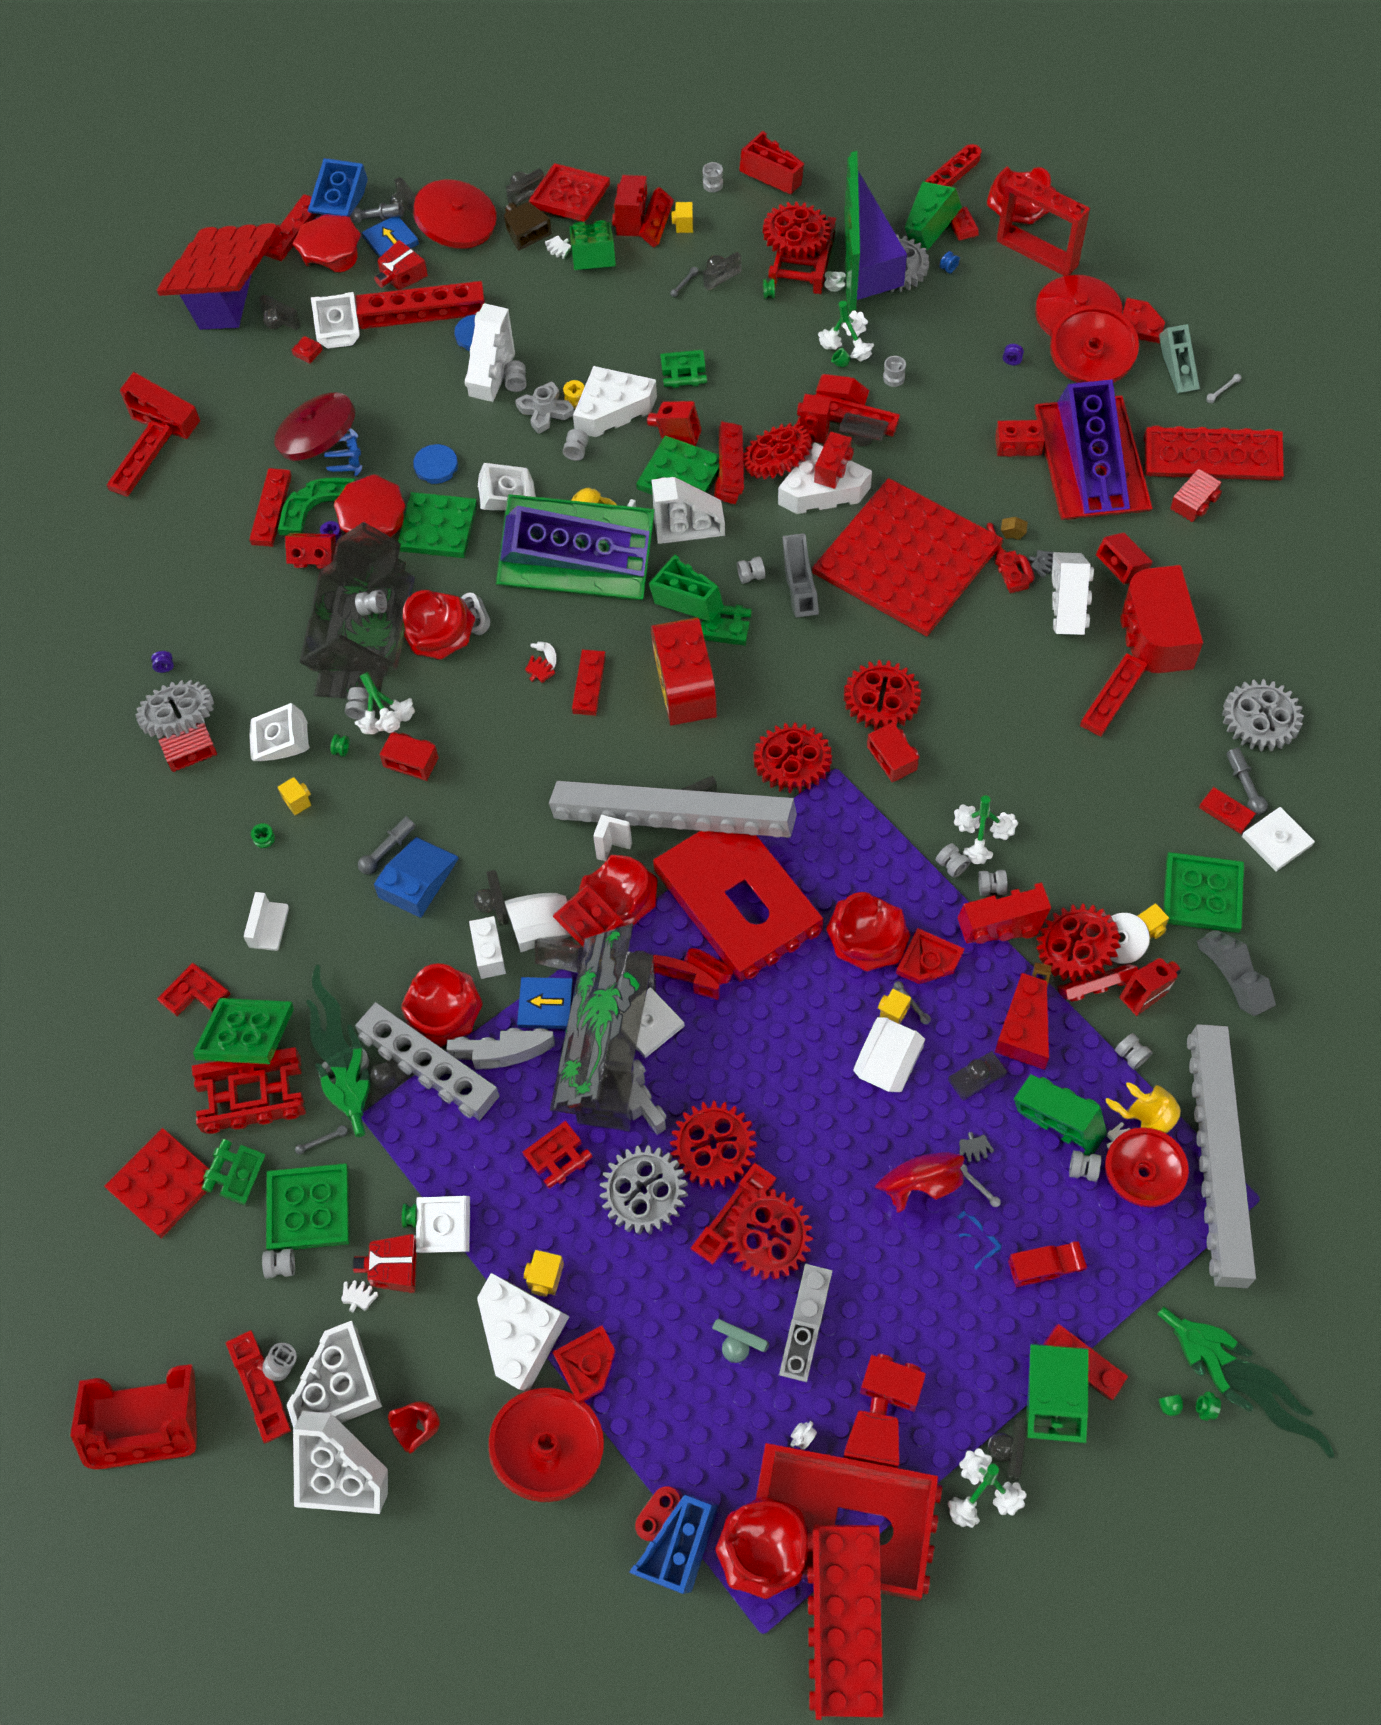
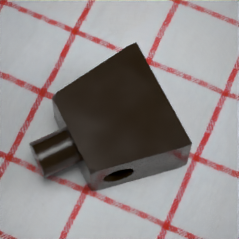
(526, 224)

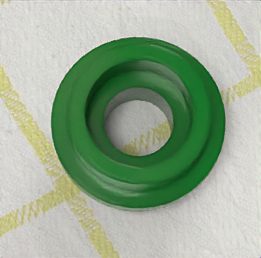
(1208, 1406)

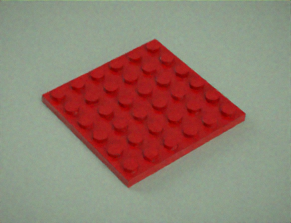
(907, 556)

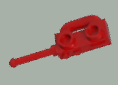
(1007, 566)

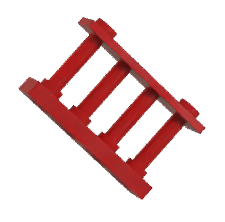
(819, 262)

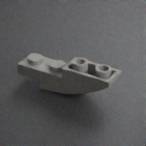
(512, 1048)
(641, 1104)
(806, 1323)

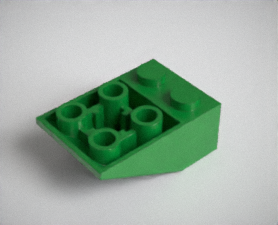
(592, 245)
(1057, 1393)

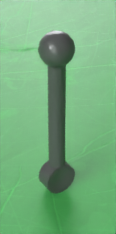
(693, 272)
(925, 1018)
(341, 1131)

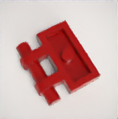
(554, 1147)

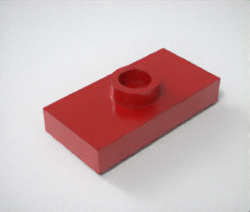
(964, 225)
(1227, 810)

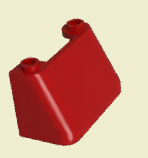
(135, 1422)

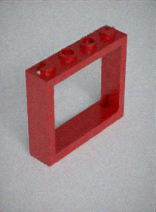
(1032, 246)

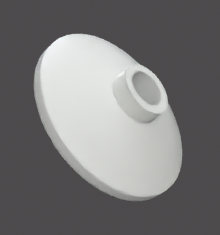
(1136, 938)

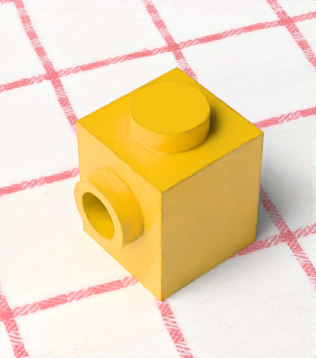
(544, 1273)

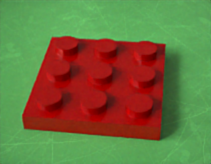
(569, 192)
(160, 1183)

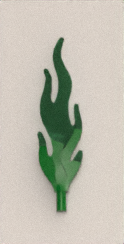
(347, 1093)
(1230, 1373)

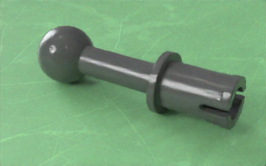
(384, 211)
(1256, 803)
(368, 863)

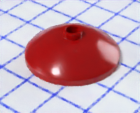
(1154, 1153)

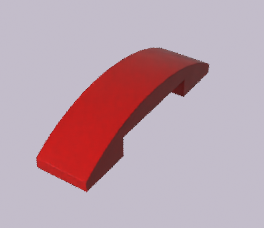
(678, 969)
(711, 1242)
(260, 1390)

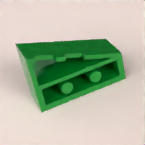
(931, 213)
(686, 591)
(1063, 1111)

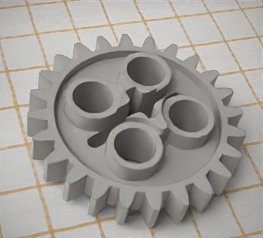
(916, 263)
(157, 714)
(1262, 715)
(657, 1208)

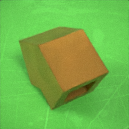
(1014, 528)
(1042, 969)

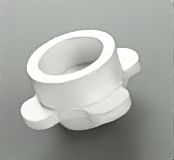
(834, 281)
(803, 1435)

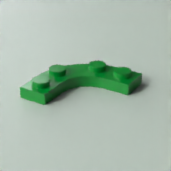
(300, 503)

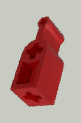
(1046, 1263)

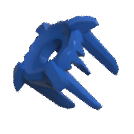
(352, 451)

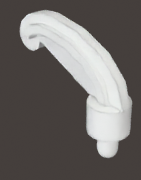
(548, 651)

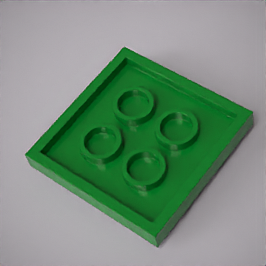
(681, 461)
(437, 525)
(1203, 892)
(244, 1031)
(307, 1207)

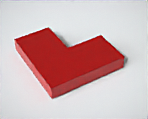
(192, 985)

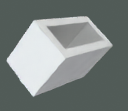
(487, 947)

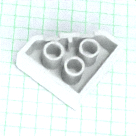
(489, 352)
(613, 400)
(801, 493)
(685, 512)
(1071, 579)
(518, 1331)
(336, 1378)
(335, 1467)

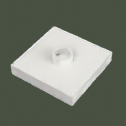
(1278, 839)
(657, 1024)
(443, 1224)

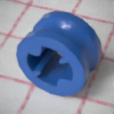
(949, 262)

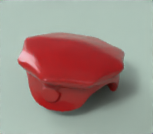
(1024, 211)
(328, 242)
(372, 502)
(436, 623)
(625, 887)
(868, 931)
(441, 1003)
(931, 1173)
(764, 1547)

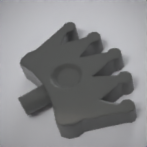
(1042, 562)
(974, 1146)

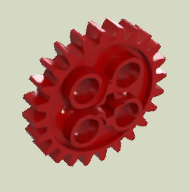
(796, 230)
(777, 451)
(904, 698)
(792, 757)
(1078, 942)
(708, 1121)
(761, 1257)

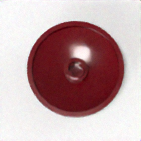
(315, 426)

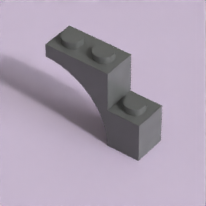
(799, 575)
(1233, 959)

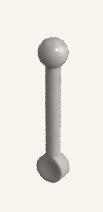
(1211, 397)
(994, 1201)

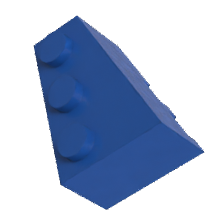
(679, 1546)

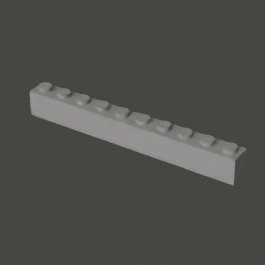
(675, 808)
(1221, 1157)

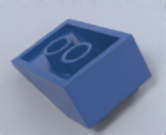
(338, 188)
(415, 876)

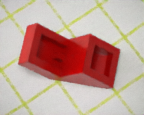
(842, 387)

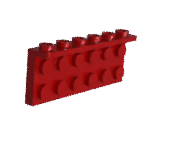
(1215, 451)
(845, 1621)

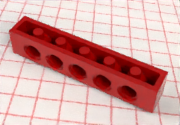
(419, 304)

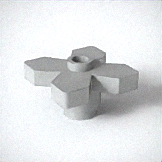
(544, 406)

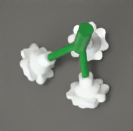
(854, 325)
(389, 720)
(968, 821)
(977, 1467)

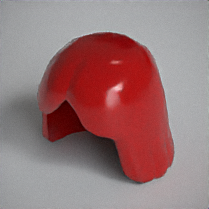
(404, 1423)

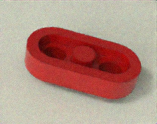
(715, 968)
(657, 1512)

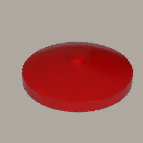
(454, 213)
(1070, 293)
(1094, 344)
(545, 1445)

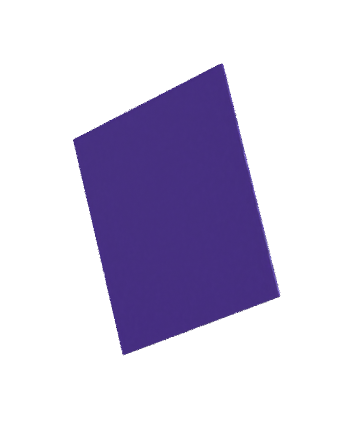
(898, 1280)

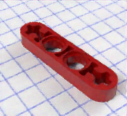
(956, 173)

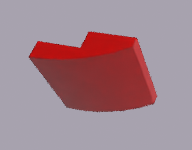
(587, 915)

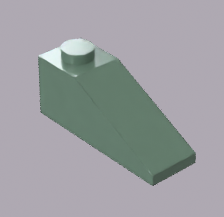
(1179, 358)

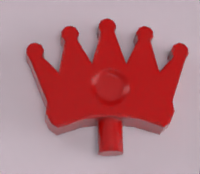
(539, 669)

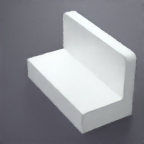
(611, 832)
(265, 923)

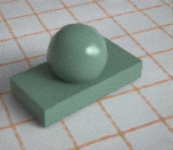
(736, 1346)

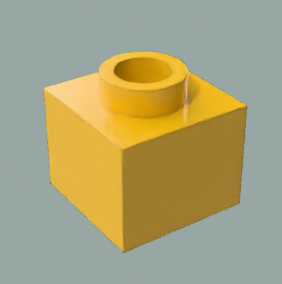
(683, 217)
(295, 795)
(1155, 921)
(894, 1006)

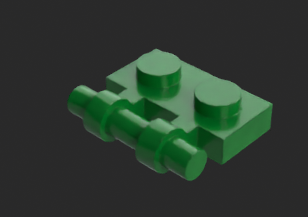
(683, 363)
(728, 630)
(240, 1176)

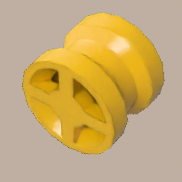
(573, 387)

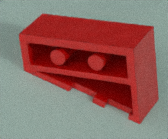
(771, 165)
(630, 205)
(151, 402)
(1005, 917)
(1026, 1024)

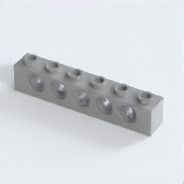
(379, 1020)

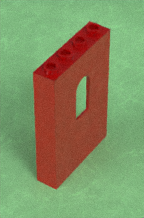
(713, 863)
(825, 1482)

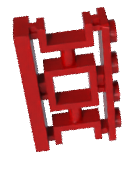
(250, 1112)

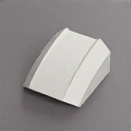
(336, 320)
(499, 481)
(278, 734)
(534, 918)
(889, 1055)

